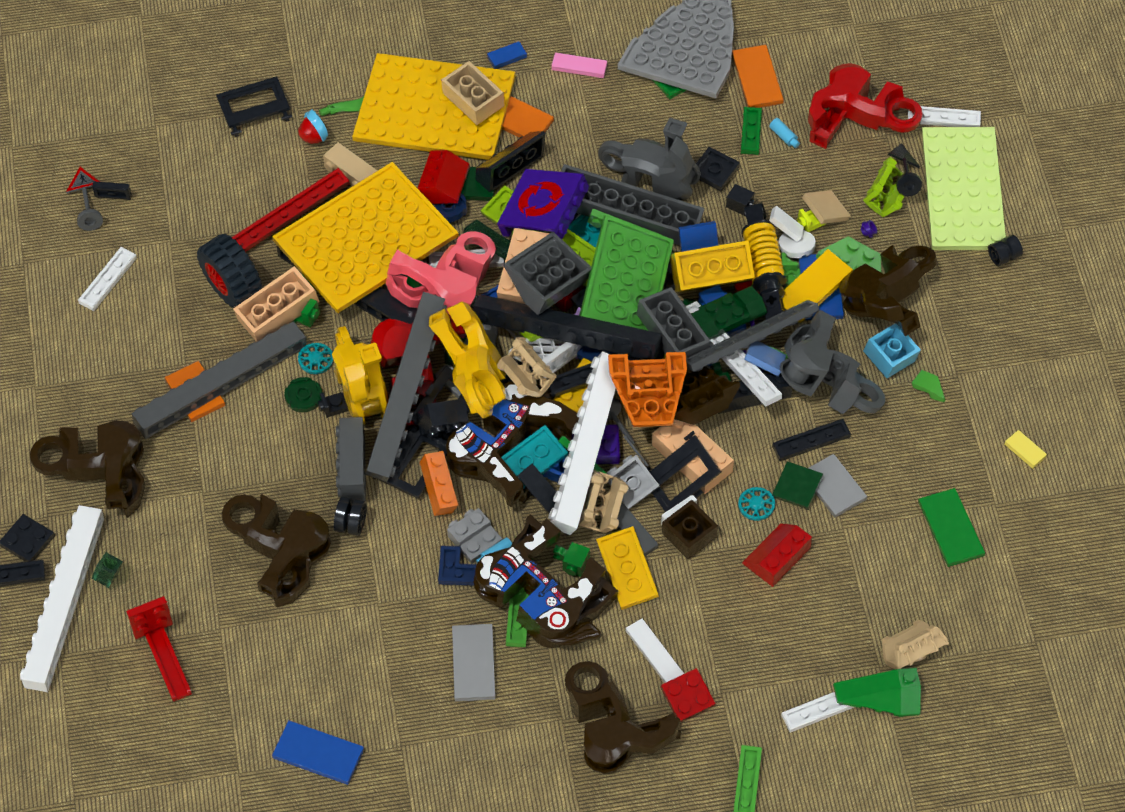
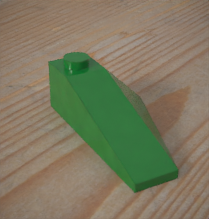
(888, 691)

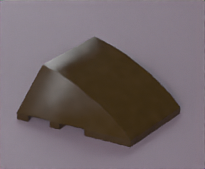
(704, 395)

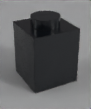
(739, 198)

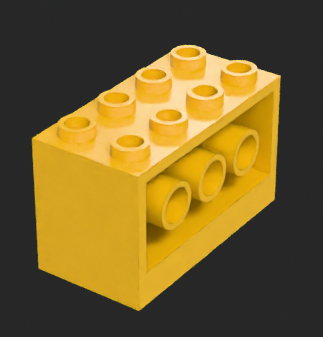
(712, 266)

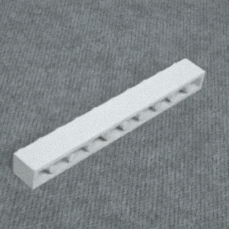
(583, 447)
(62, 599)

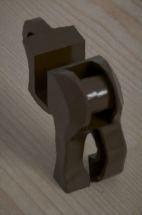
(880, 294)
(116, 461)
(294, 549)
(613, 738)

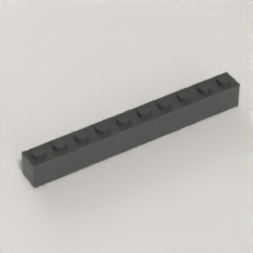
(219, 379)
(404, 390)

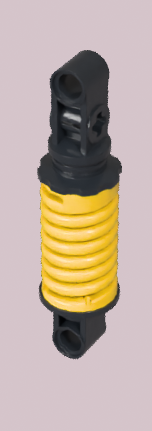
(766, 259)

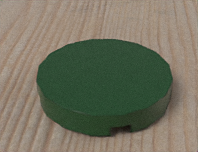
(303, 394)

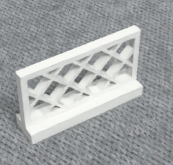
(560, 354)

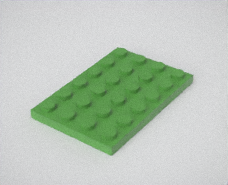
(624, 269)

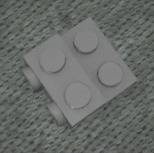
(637, 478)
(473, 534)

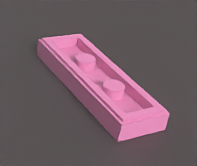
(579, 65)

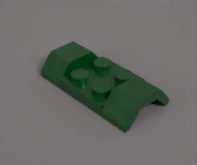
(729, 312)

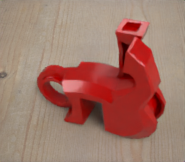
(848, 98)
(391, 341)

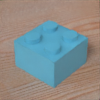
(891, 350)

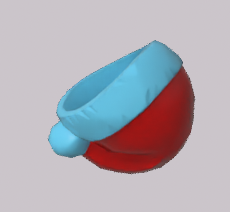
(312, 128)

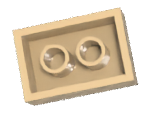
(473, 92)

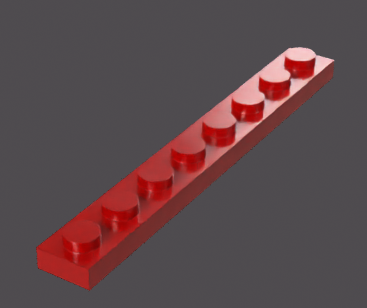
(291, 209)

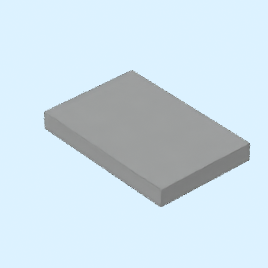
(838, 488)

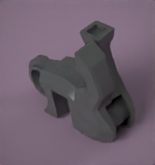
(668, 164)
(813, 362)

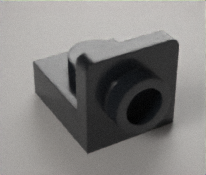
(332, 404)

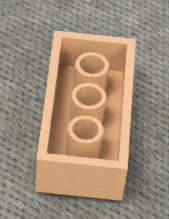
(519, 242)
(275, 304)
(670, 438)

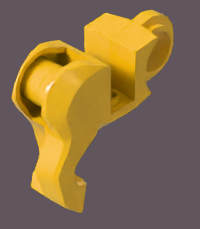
(475, 363)
(360, 376)

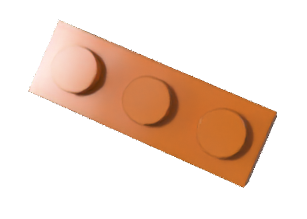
(438, 483)

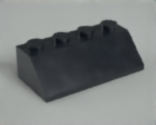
(511, 160)

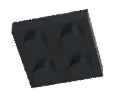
(716, 168)
(26, 538)

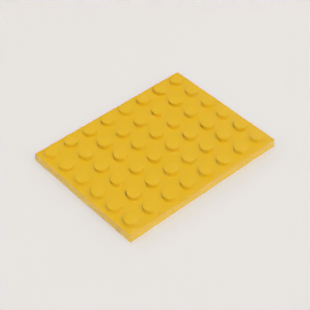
(410, 111)
(353, 237)

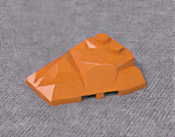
(649, 387)

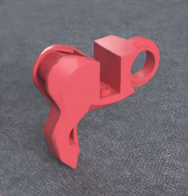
(452, 279)

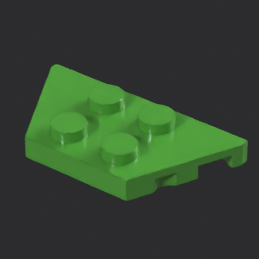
(854, 253)

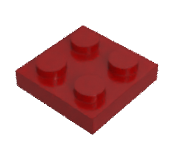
(687, 695)

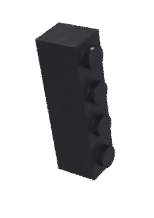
(746, 398)

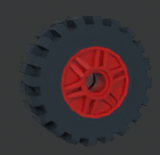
(228, 269)

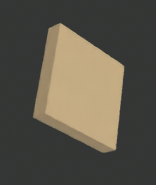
(826, 207)

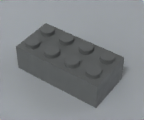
(668, 315)
(351, 458)

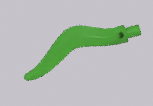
(346, 106)

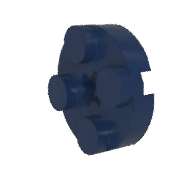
(455, 212)

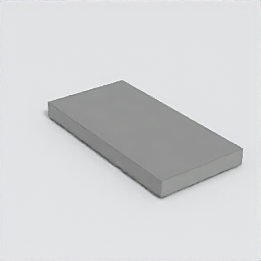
(473, 662)

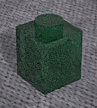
(107, 570)

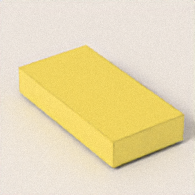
(1025, 449)

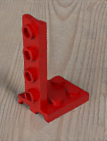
(150, 622)

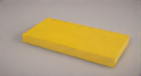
(816, 281)
(627, 567)

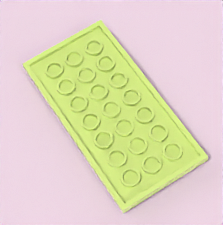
(963, 187)

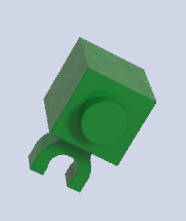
(573, 559)

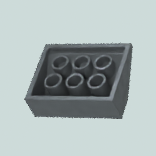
(547, 272)

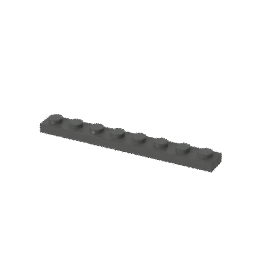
(755, 333)

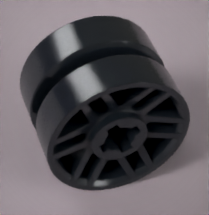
(350, 516)

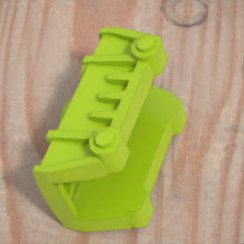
(892, 198)

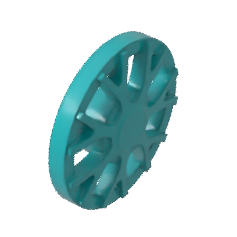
(315, 358)
(756, 503)

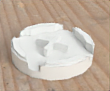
(794, 249)

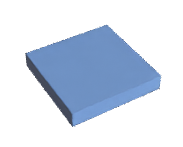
(765, 357)

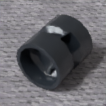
(1005, 250)

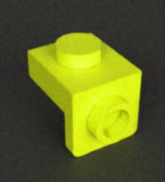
(808, 220)

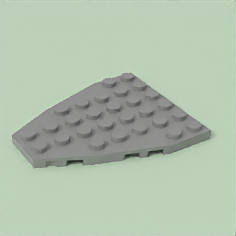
(686, 47)

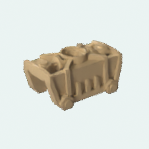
(521, 374)
(609, 505)
(912, 644)

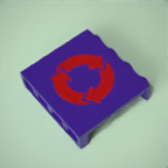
(544, 202)

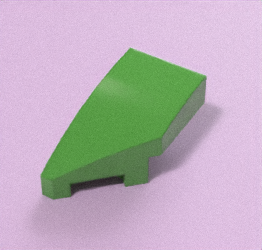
(791, 269)
(929, 383)

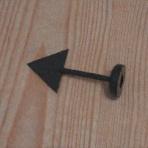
(908, 183)

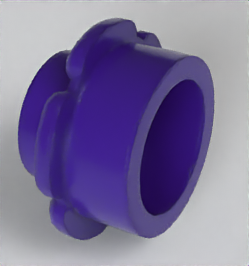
(868, 228)

